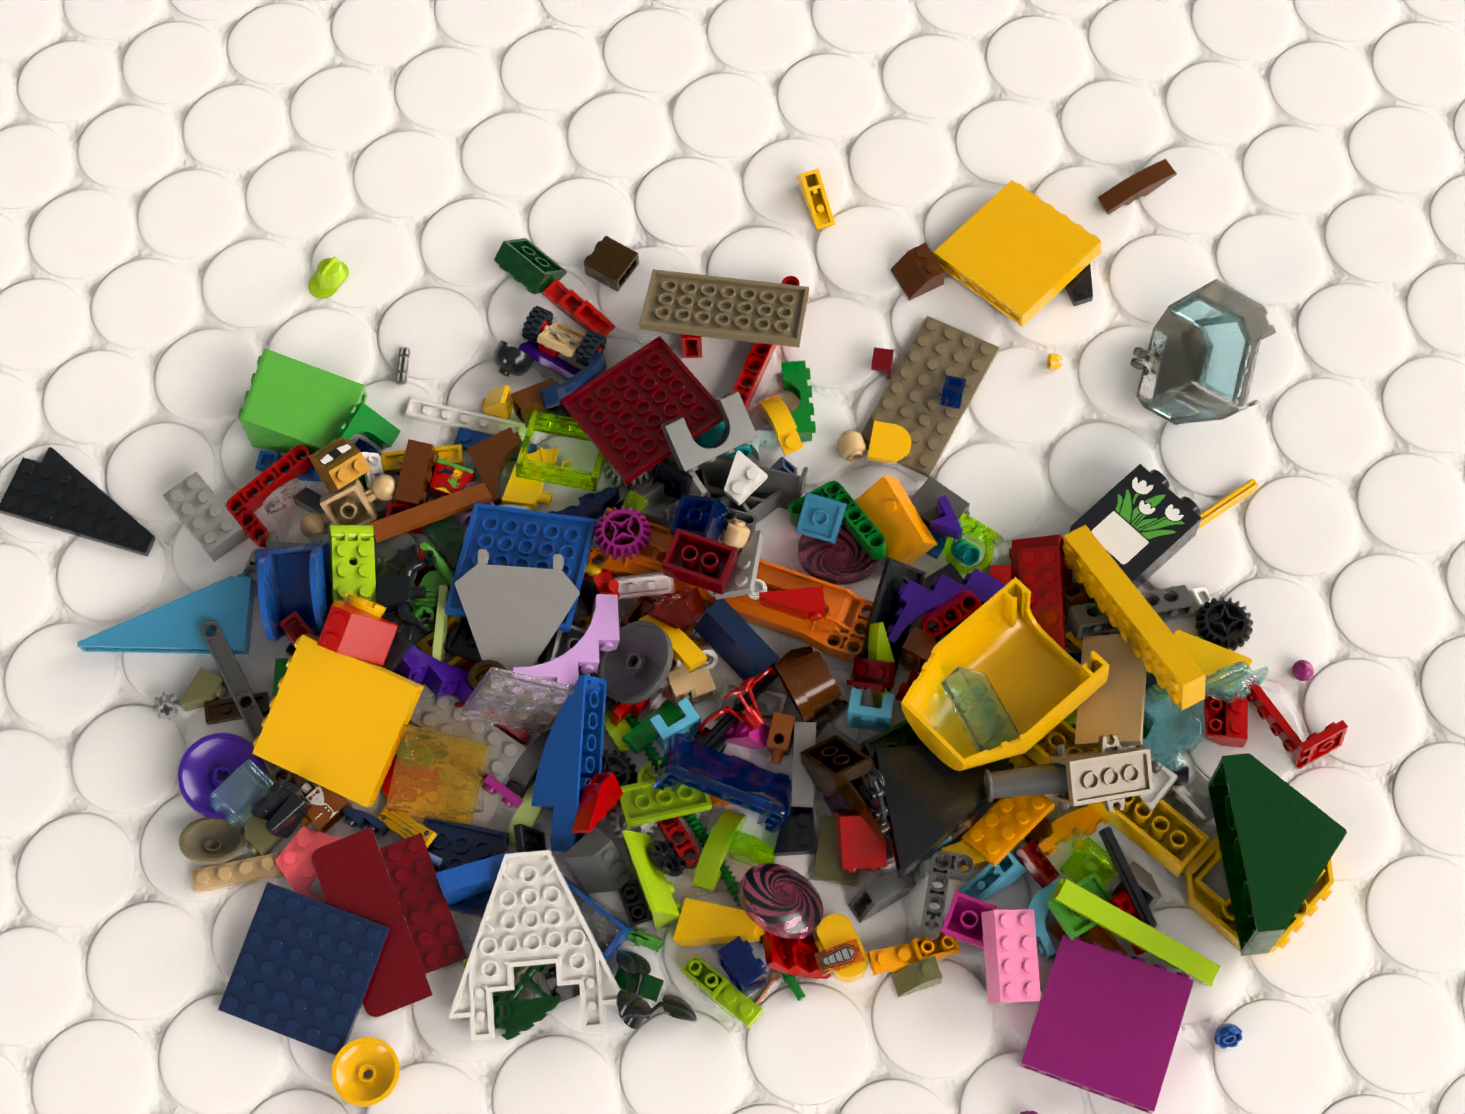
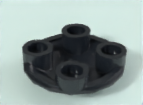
(666, 858)

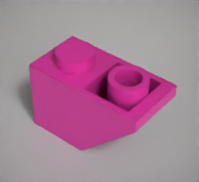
(742, 736)

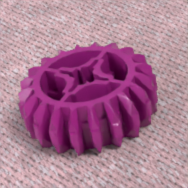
(620, 522)

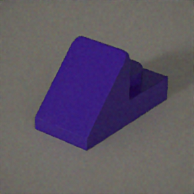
(947, 523)

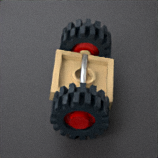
(561, 337)

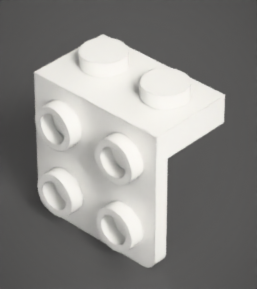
(1196, 796)

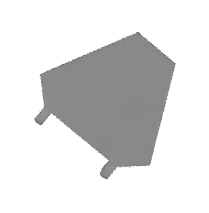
(515, 608)

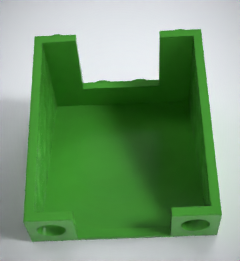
(295, 404)

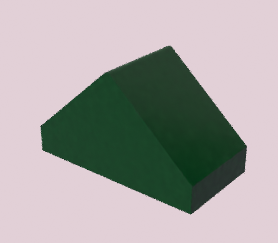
(1269, 847)

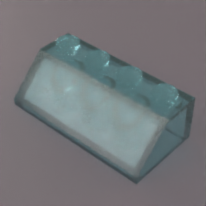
(979, 708)

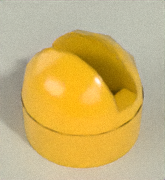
(1053, 361)

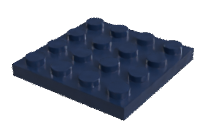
(465, 845)

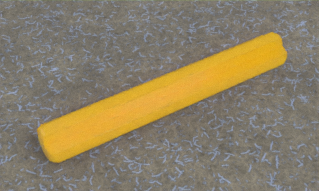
(1228, 501)

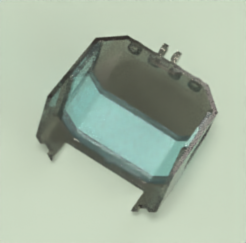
(1202, 355)

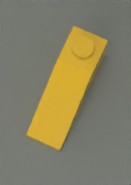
(816, 198)

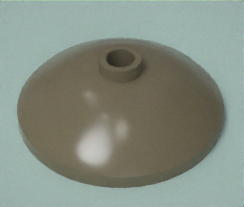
(211, 841)

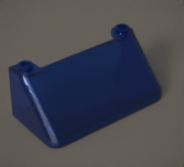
(726, 779)

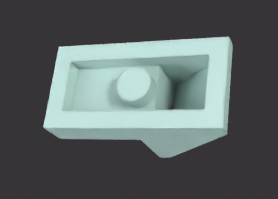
(765, 439)

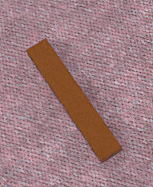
(430, 512)

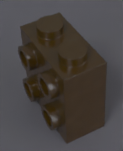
(611, 263)

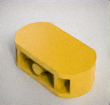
(837, 930)

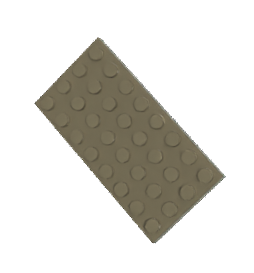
(725, 308)
(917, 389)

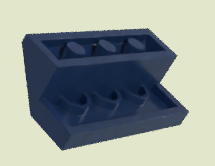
(735, 640)

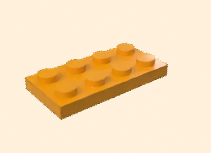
(1006, 825)

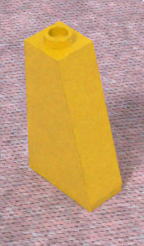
(1209, 655)
(713, 924)

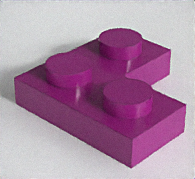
(493, 787)

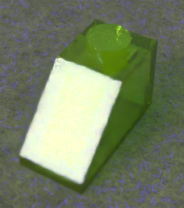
(750, 850)

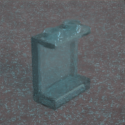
(240, 793)

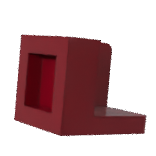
(882, 360)

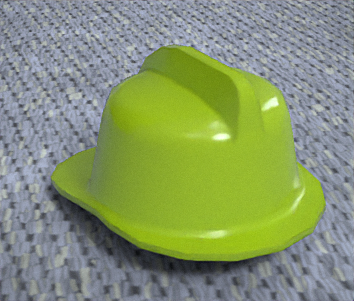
(328, 278)

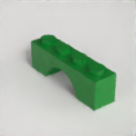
(795, 380)

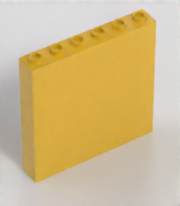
(1017, 252)
(337, 720)

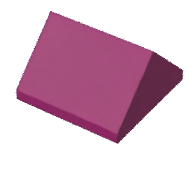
(965, 919)

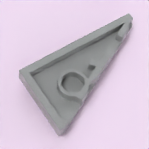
(745, 571)

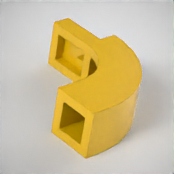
(779, 417)

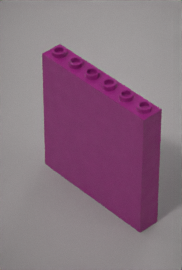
(1107, 1023)

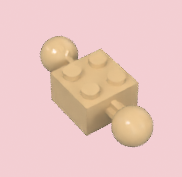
(349, 505)

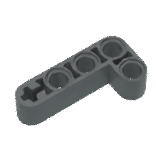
(938, 896)

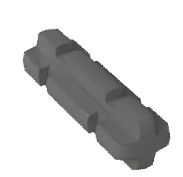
(402, 366)

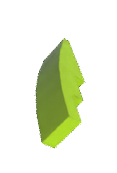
(879, 649)

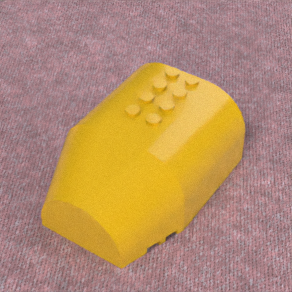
(1024, 665)

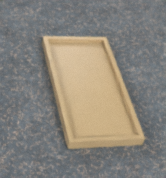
(1119, 702)

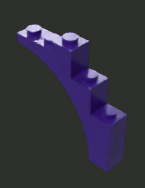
(921, 600)
(437, 675)

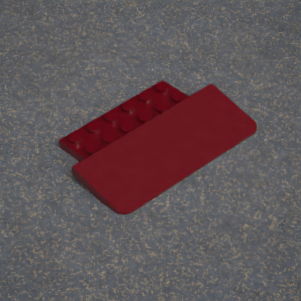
(399, 891)

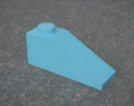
(995, 879)

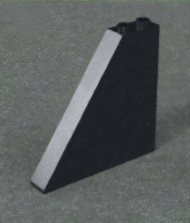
(927, 799)

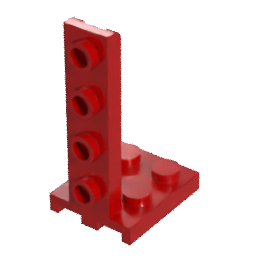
(1304, 752)

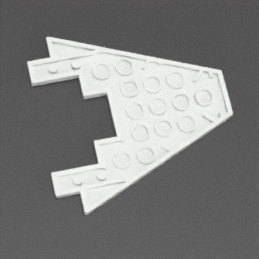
(532, 923)

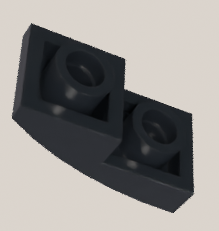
(634, 903)

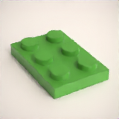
(1070, 921)

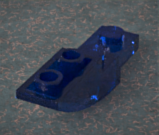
(593, 504)

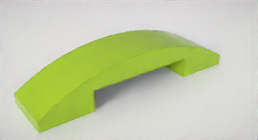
(716, 848)

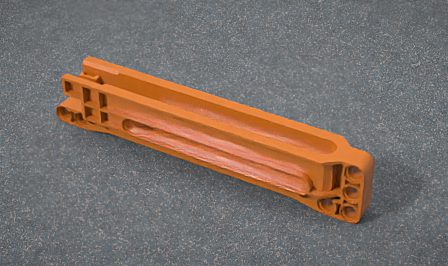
(843, 606)

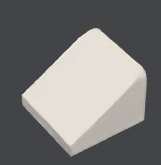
(1200, 596)

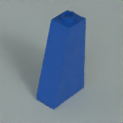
(469, 879)

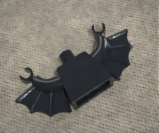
(398, 591)

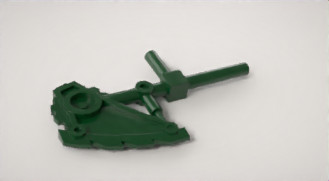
(520, 1015)

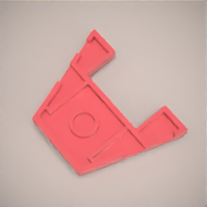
(296, 860)

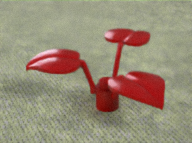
(750, 714)

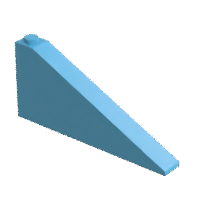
(178, 623)

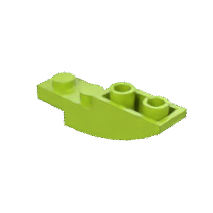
(721, 991)

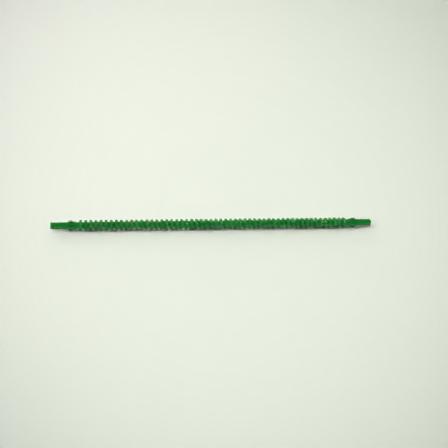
(701, 834)

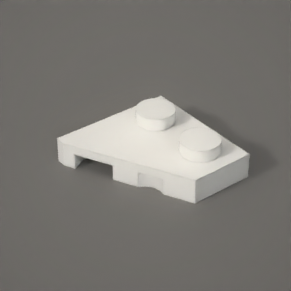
(743, 478)

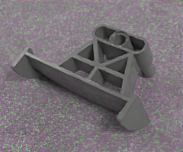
(776, 491)

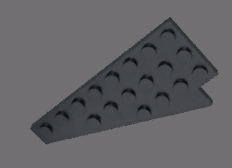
(67, 501)

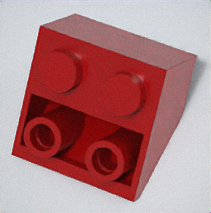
(1226, 721)

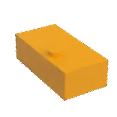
(897, 520)

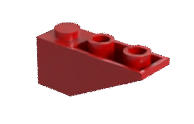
(597, 799)

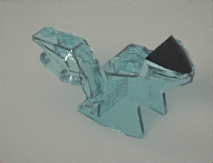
(1180, 730)

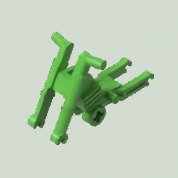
(431, 581)

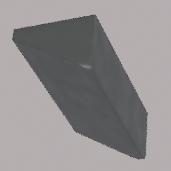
(309, 501)

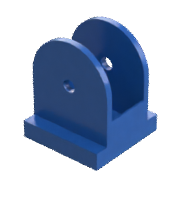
(293, 581)

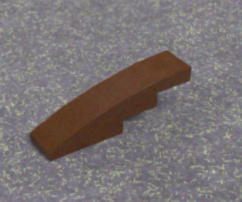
(1137, 185)

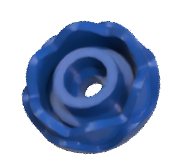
(1227, 1035)

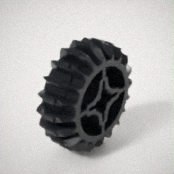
(1240, 621)
(627, 775)

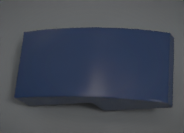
(361, 819)

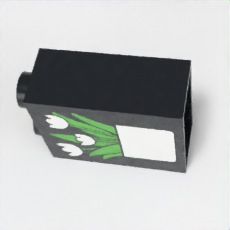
(1142, 523)

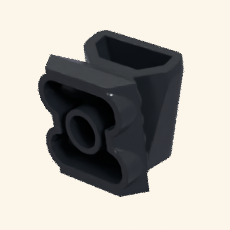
(282, 808)

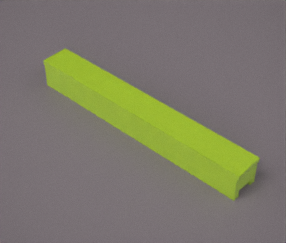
(1135, 932)

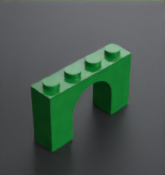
(370, 424)

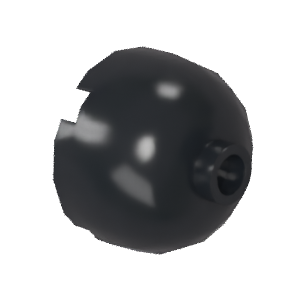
(511, 360)

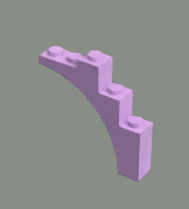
(584, 656)

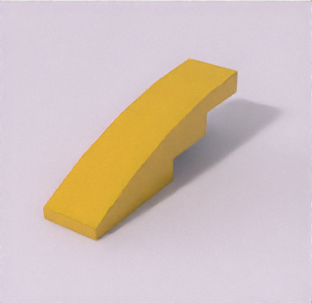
(683, 647)

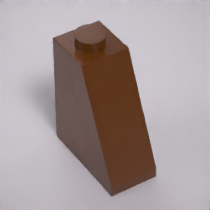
(530, 400)

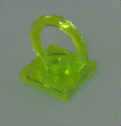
(979, 532)
(1086, 860)

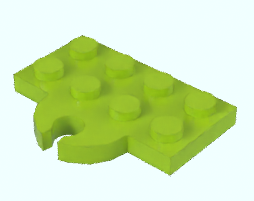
(647, 804)

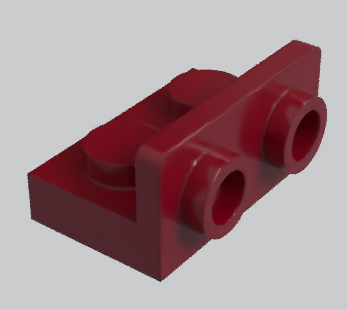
(872, 674)
(1037, 863)

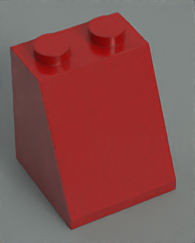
(1034, 542)
(858, 843)

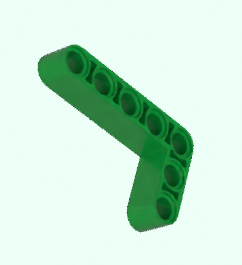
(854, 519)

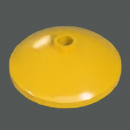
(352, 1064)

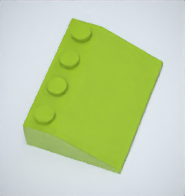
(652, 881)

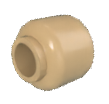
(851, 446)
(735, 534)

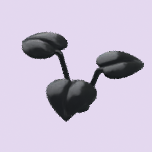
(635, 1009)

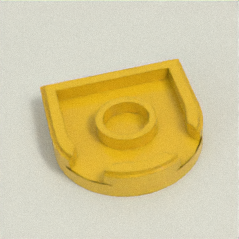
(888, 443)

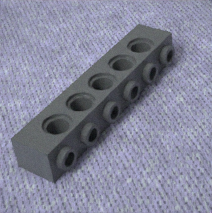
(1168, 603)

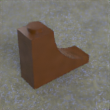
(492, 456)

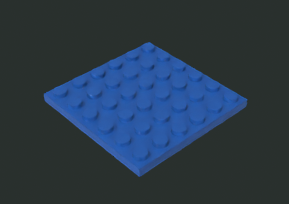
(524, 540)

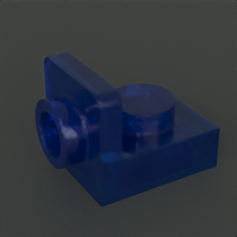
(953, 391)

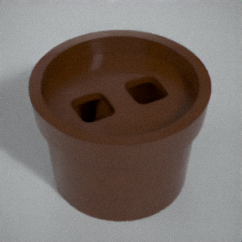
(808, 684)

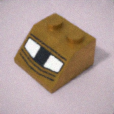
(339, 464)

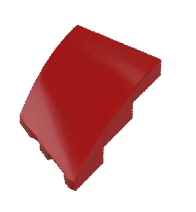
(792, 955)

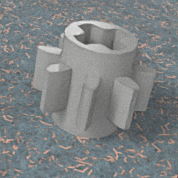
(166, 711)

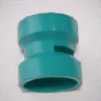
(965, 552)

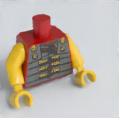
(596, 582)

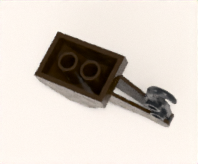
(843, 769)

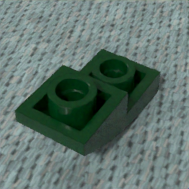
(649, 987)

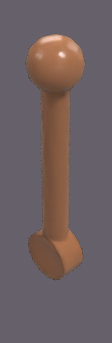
(774, 977)

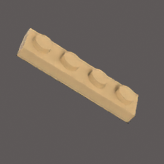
(235, 872)

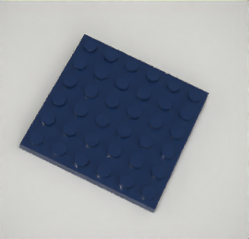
(304, 969)

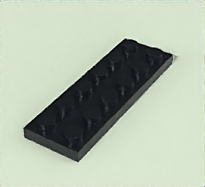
(886, 604)

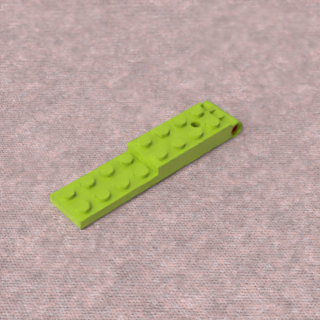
(353, 544)

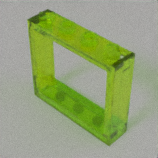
(555, 474)

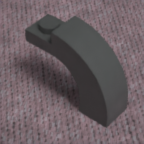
(525, 769)

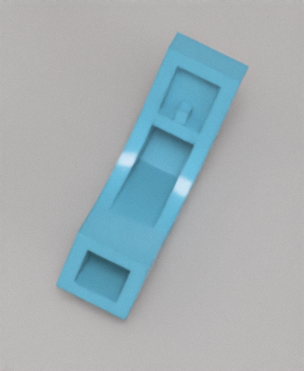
(1041, 911)

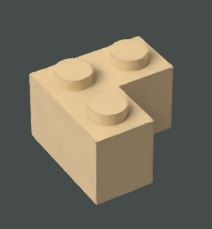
(696, 686)

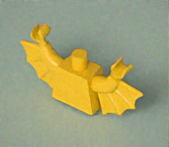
(531, 492)

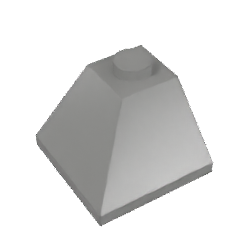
(1145, 883)

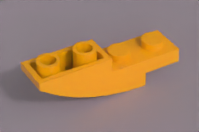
(1081, 822)
(900, 956)

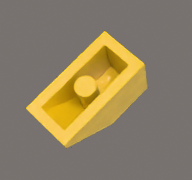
(498, 402)

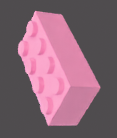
(1011, 956)

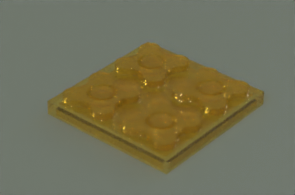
(437, 775)

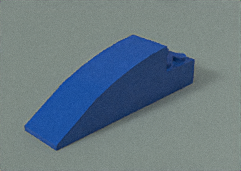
(571, 758)

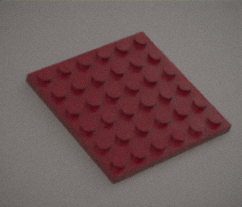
(631, 401)

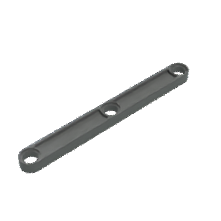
(238, 687)

